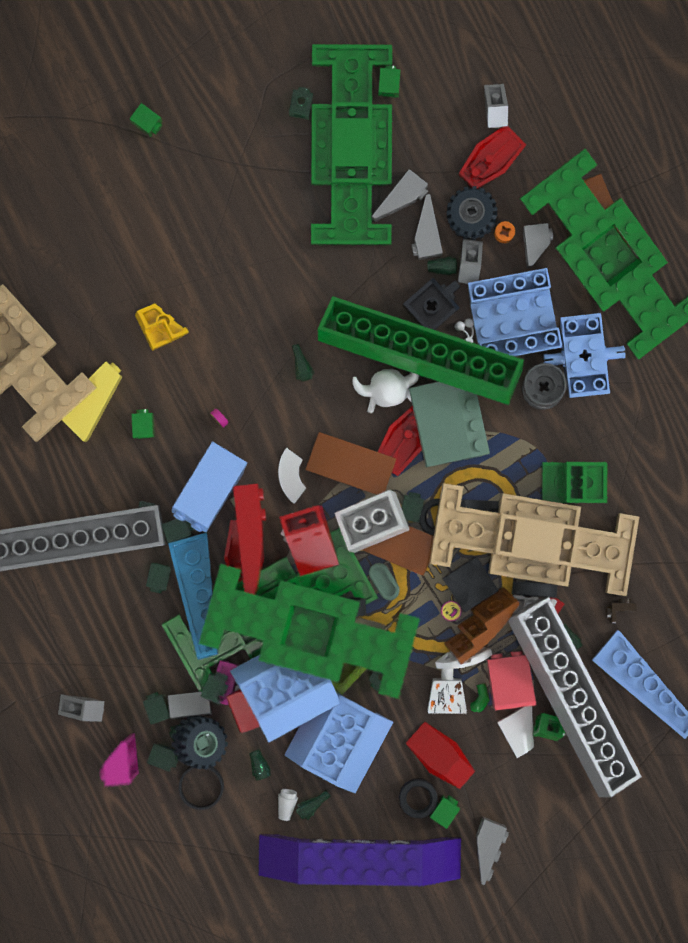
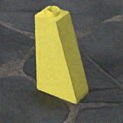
(87, 414)

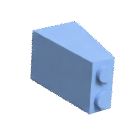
(209, 487)

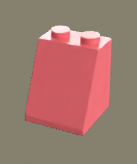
(510, 681)

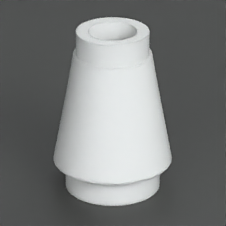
(286, 803)

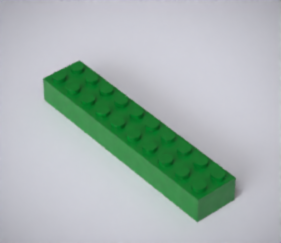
(420, 350)

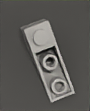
(488, 841)

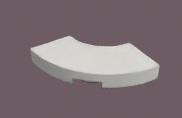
(289, 475)
(448, 661)

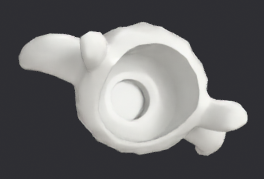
(386, 388)

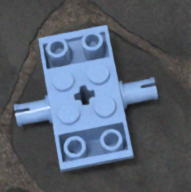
(585, 335)

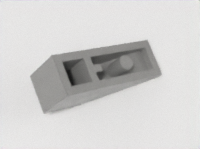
(404, 194)
(427, 237)

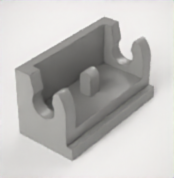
(188, 705)

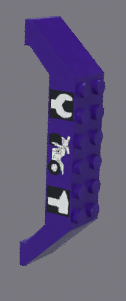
(359, 861)

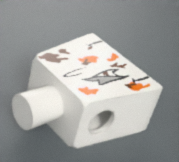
(447, 694)

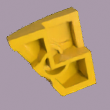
(158, 326)

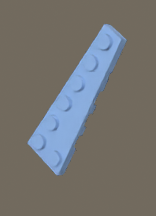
(632, 672)

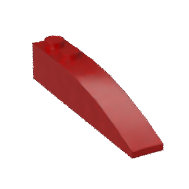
(250, 533)

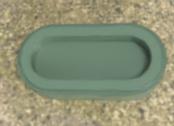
(384, 581)

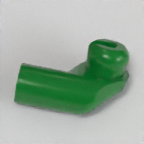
(482, 700)

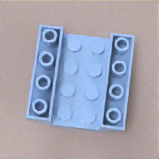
(515, 313)
(283, 696)
(340, 743)

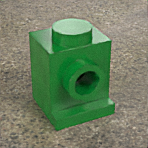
(541, 724)

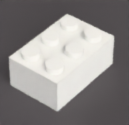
(372, 521)

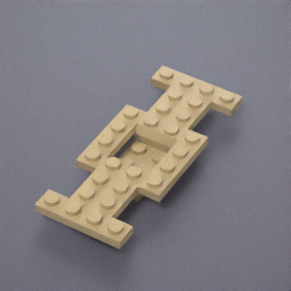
(23, 366)
(534, 539)

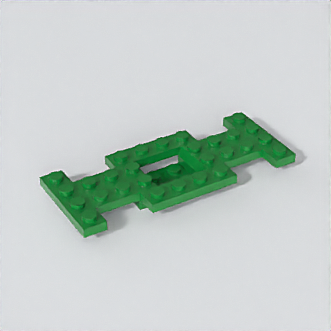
(351, 144)
(603, 258)
(333, 580)
(306, 638)

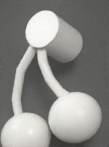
(459, 326)

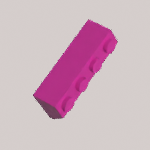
(122, 764)

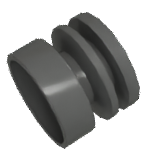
(540, 375)

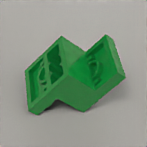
(574, 482)

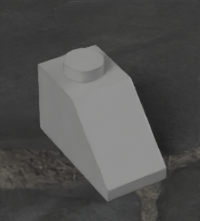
(496, 105)
(536, 241)
(470, 261)
(81, 708)

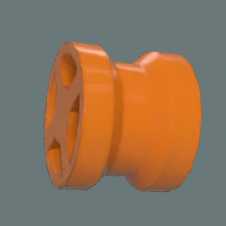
(501, 233)

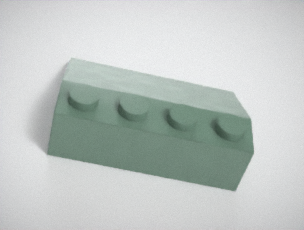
(448, 424)

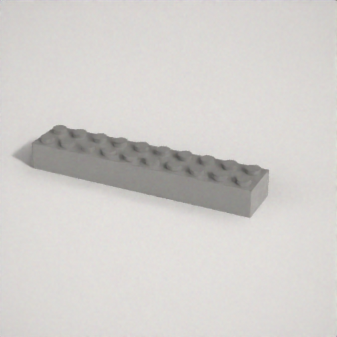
(81, 537)
(574, 697)

